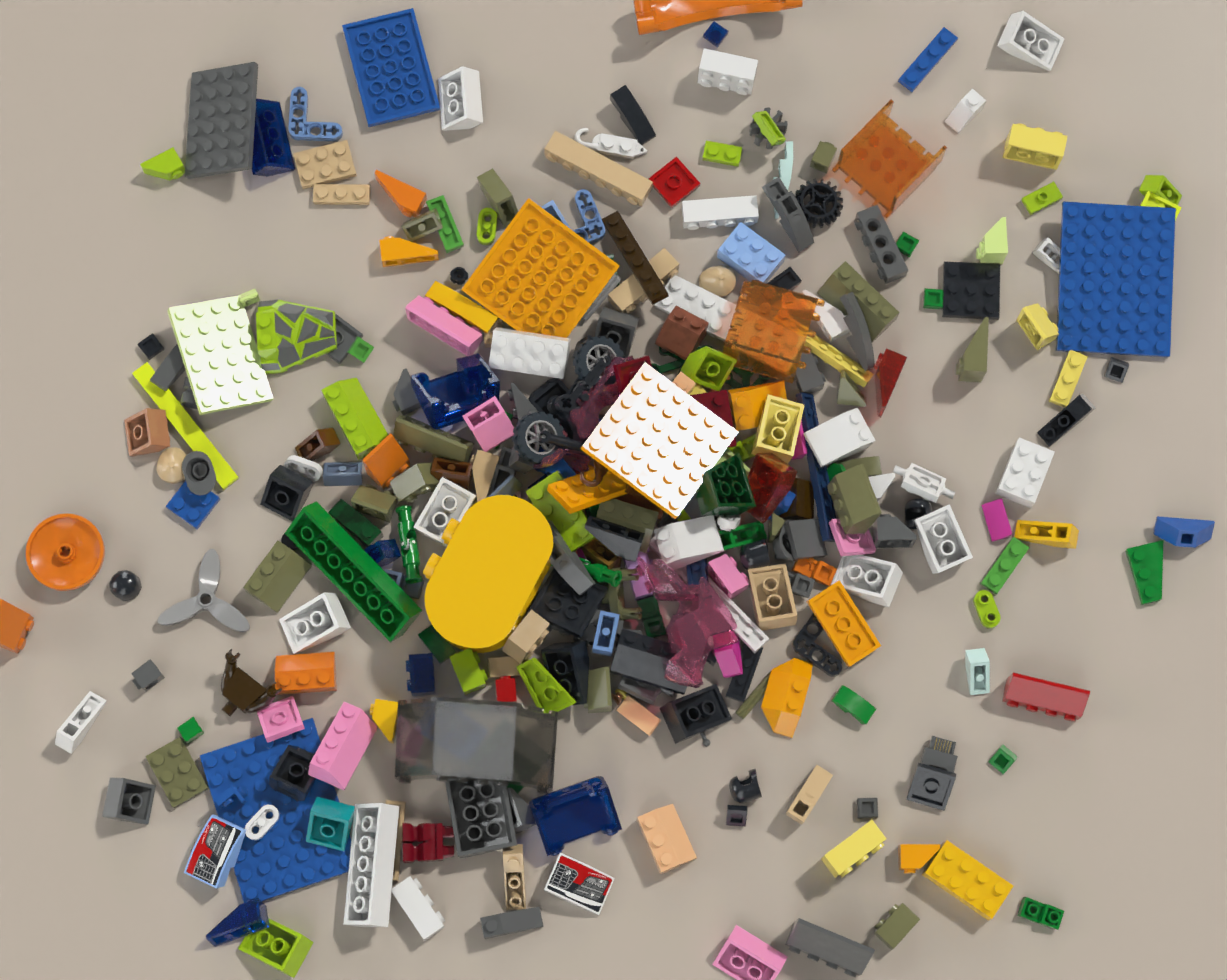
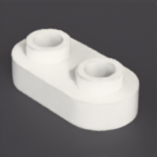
(304, 467)
(728, 522)
(260, 820)

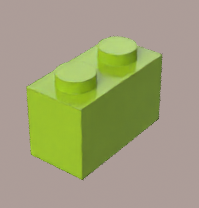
(467, 670)

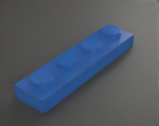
(928, 59)

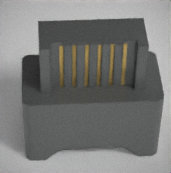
(940, 754)

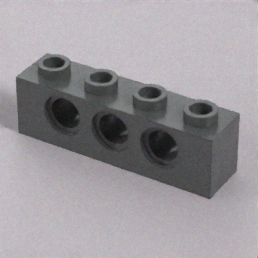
(873, 217)

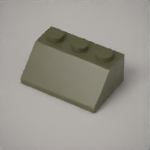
(854, 500)
(630, 517)
(277, 576)

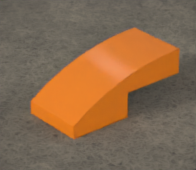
(814, 569)

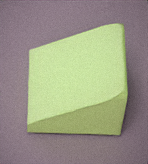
(249, 297)

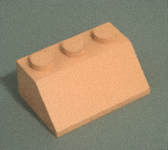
(666, 838)

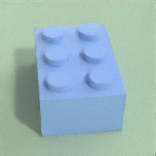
(750, 254)

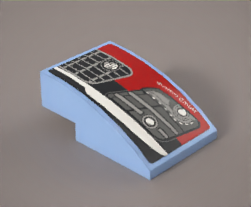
(215, 852)

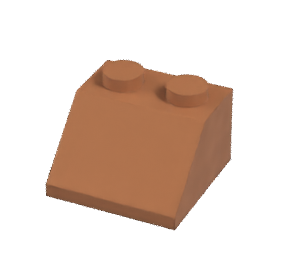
(147, 432)

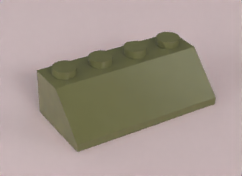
(876, 309)
(435, 441)

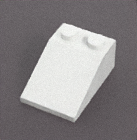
(1030, 40)
(839, 437)
(445, 503)
(942, 539)
(688, 541)
(869, 578)
(315, 622)

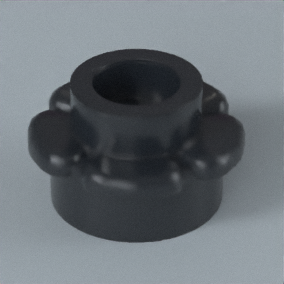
(458, 271)

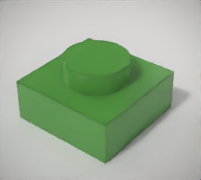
(360, 349)

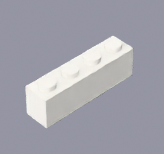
(720, 212)

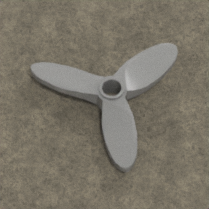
(208, 583)

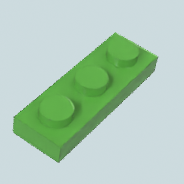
(449, 233)
(1004, 565)

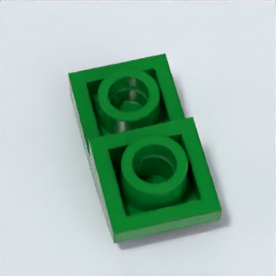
(854, 704)
(1040, 913)

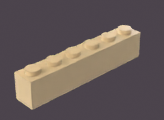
(598, 169)

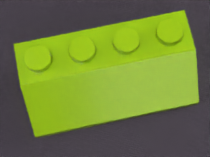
(355, 415)

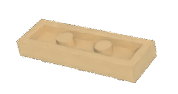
(341, 194)

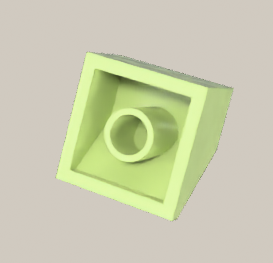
(994, 244)

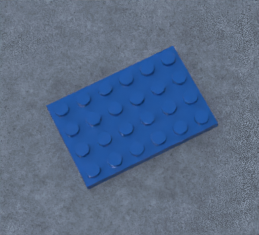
(391, 67)

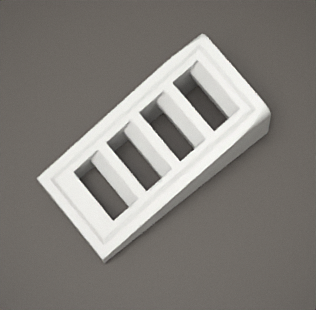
(1043, 256)

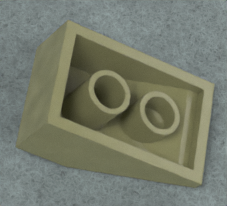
(973, 363)

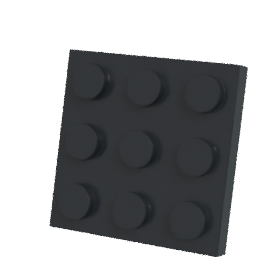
(971, 290)
(565, 607)

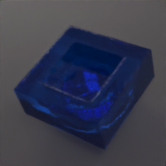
(715, 34)

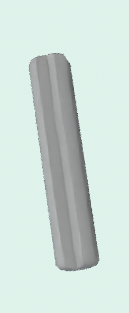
(612, 283)

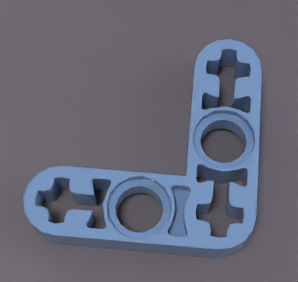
(306, 127)
(590, 224)

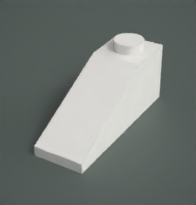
(831, 320)
(79, 722)

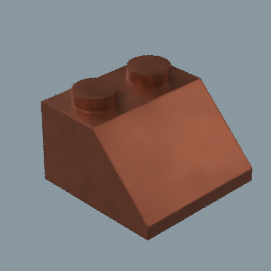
(682, 332)

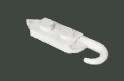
(612, 145)

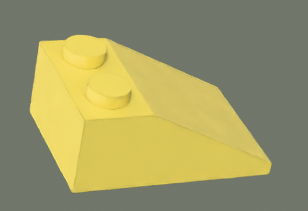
(778, 428)

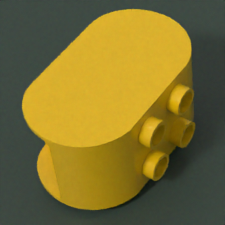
(487, 572)

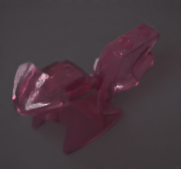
(697, 627)

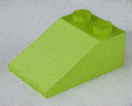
(278, 947)

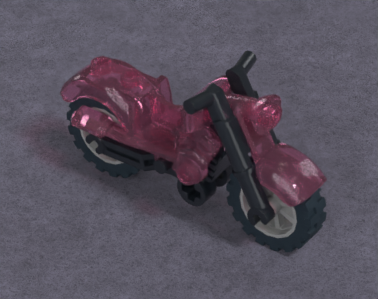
(575, 410)

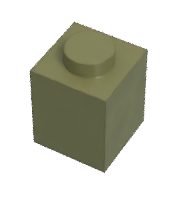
(823, 156)

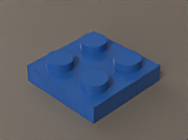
(192, 507)

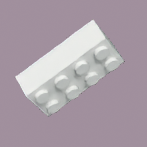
(529, 353)

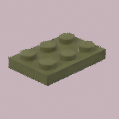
(177, 772)

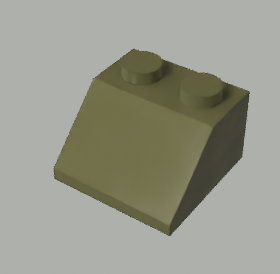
(374, 503)
(599, 691)

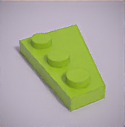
(544, 687)

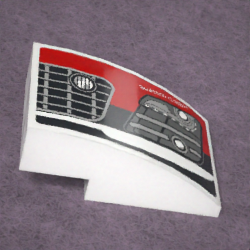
(579, 884)

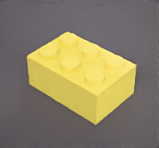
(1035, 146)
(854, 849)

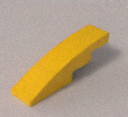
(461, 306)

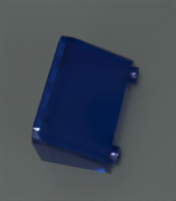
(443, 397)
(574, 813)

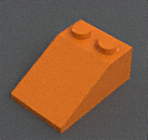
(386, 462)
(14, 627)

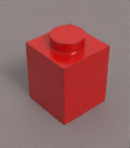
(506, 689)

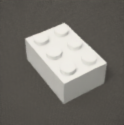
(727, 71)
(1025, 472)

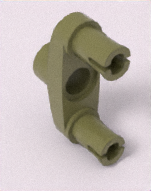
(615, 597)

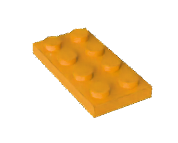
(576, 496)
(843, 623)

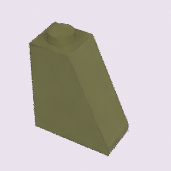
(498, 196)

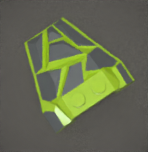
(292, 334)

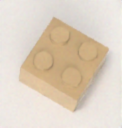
(526, 637)

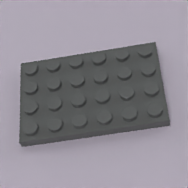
(221, 120)

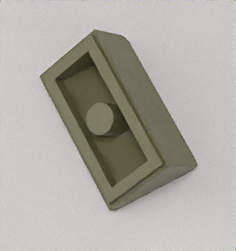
(422, 225)
(774, 526)

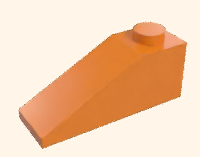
(407, 198)

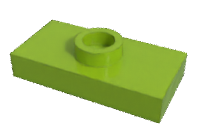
(769, 128)
(1042, 198)

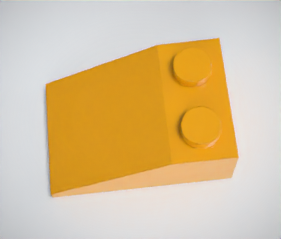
(748, 403)

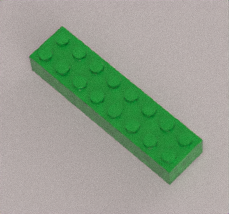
(353, 571)

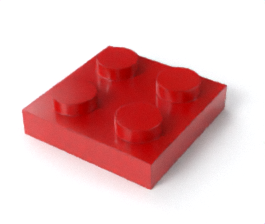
(674, 182)

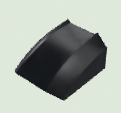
(550, 389)
(291, 773)

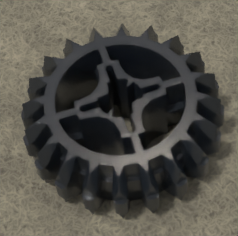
(829, 195)

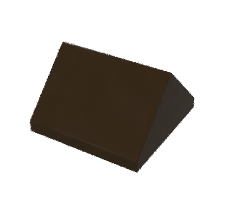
(803, 503)

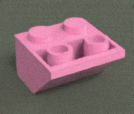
(489, 424)

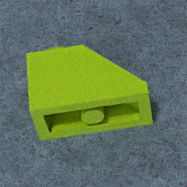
(165, 165)
(1160, 186)

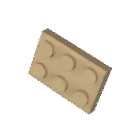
(324, 164)

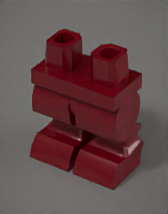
(431, 840)

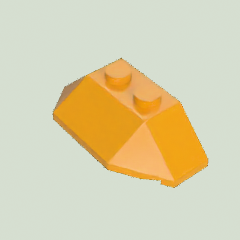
(786, 695)

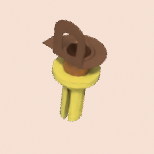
(620, 694)

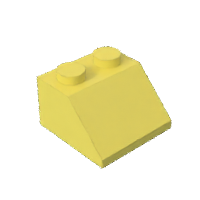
(1037, 325)

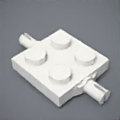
(923, 482)

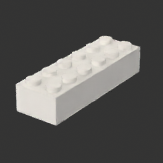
(371, 865)

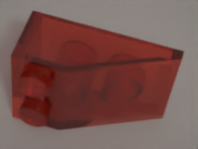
(888, 370)
(769, 482)

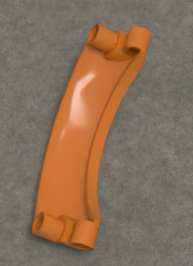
(667, 14)

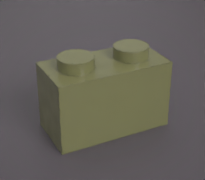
(896, 925)

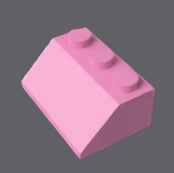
(749, 957)

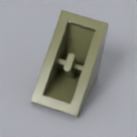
(849, 393)

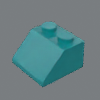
(330, 823)

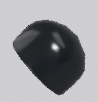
(125, 585)

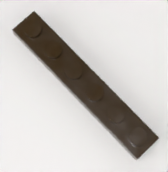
(635, 258)

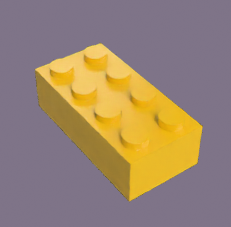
(967, 880)

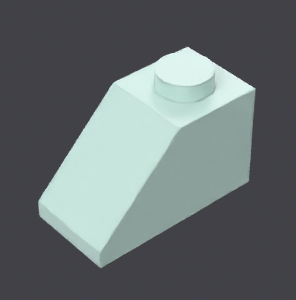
(977, 671)

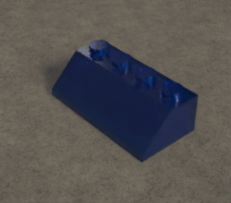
(271, 143)

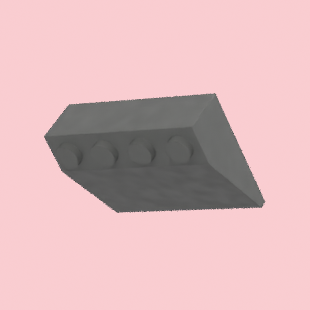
(480, 817)
(829, 947)

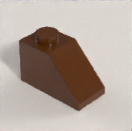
(318, 444)
(452, 470)

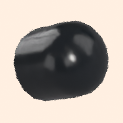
(914, 509)
(755, 555)
(745, 790)

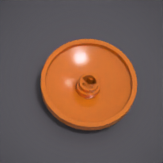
(65, 552)

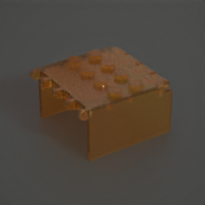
(886, 162)
(771, 330)

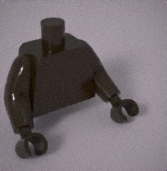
(243, 690)

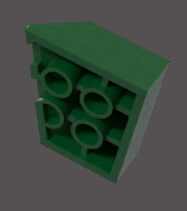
(725, 489)

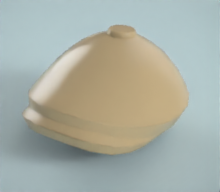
(718, 280)
(170, 465)

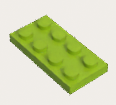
(569, 525)

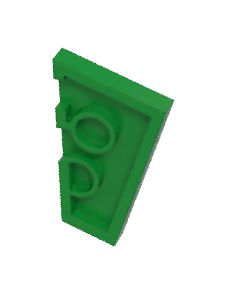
(1147, 570)

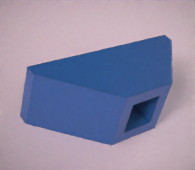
(1183, 531)

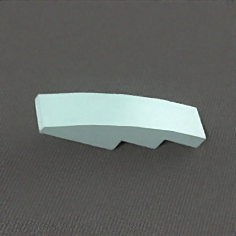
(785, 168)

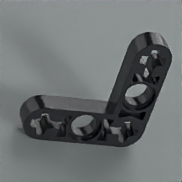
(810, 640)

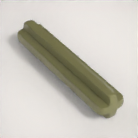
(753, 699)

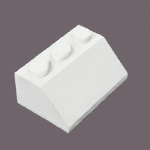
(460, 99)

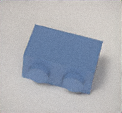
(605, 633)

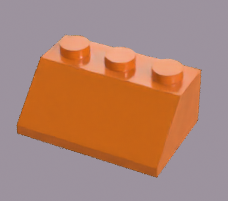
(305, 673)

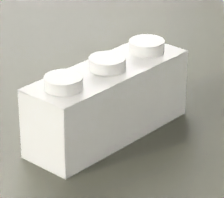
(418, 907)

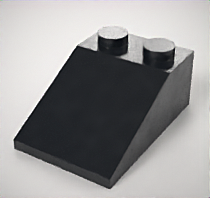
(570, 667)
(695, 713)

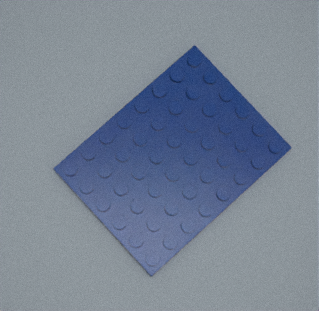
(1116, 279)
(282, 857)

